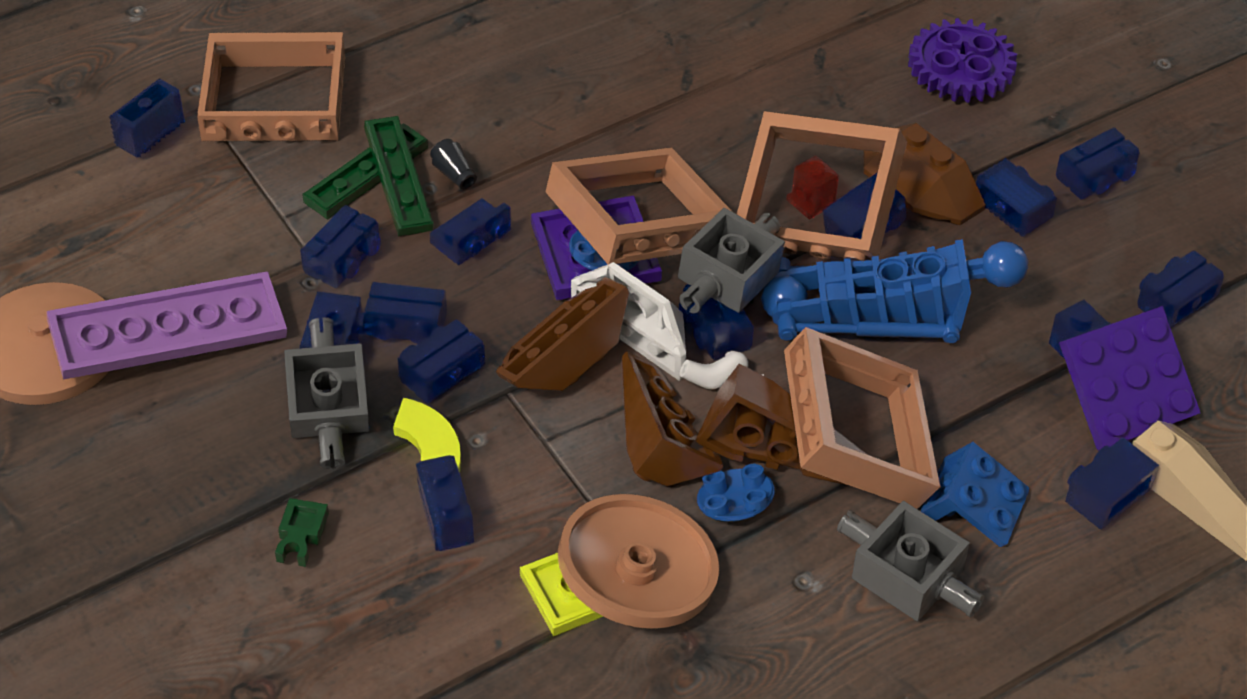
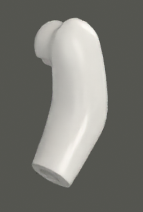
(715, 374)

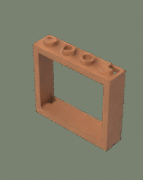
(270, 51)
(832, 133)
(573, 179)
(807, 362)

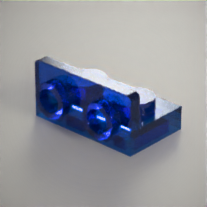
(472, 230)

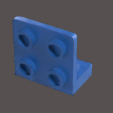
(979, 492)

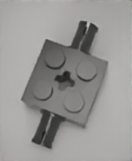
(730, 260)
(329, 413)
(910, 561)

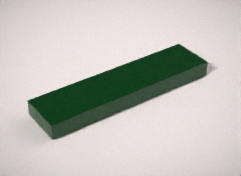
(398, 176)
(354, 178)

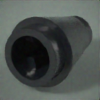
(453, 163)

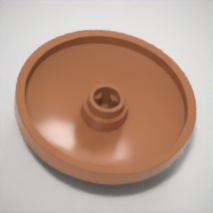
(27, 352)
(638, 561)

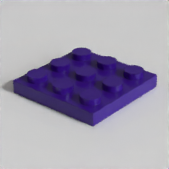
(553, 236)
(1129, 377)

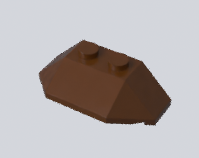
(932, 178)
(568, 339)

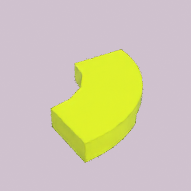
(427, 431)

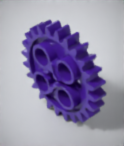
(962, 60)

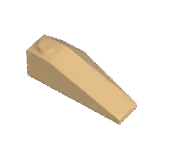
(1196, 484)

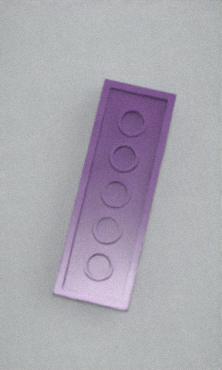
(165, 325)

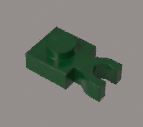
(300, 526)

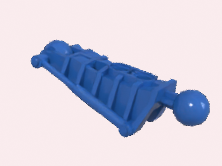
(889, 296)

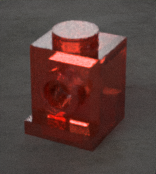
(813, 187)

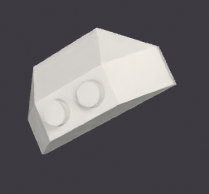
(650, 320)

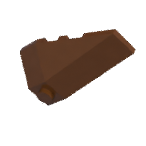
(756, 422)
(659, 429)

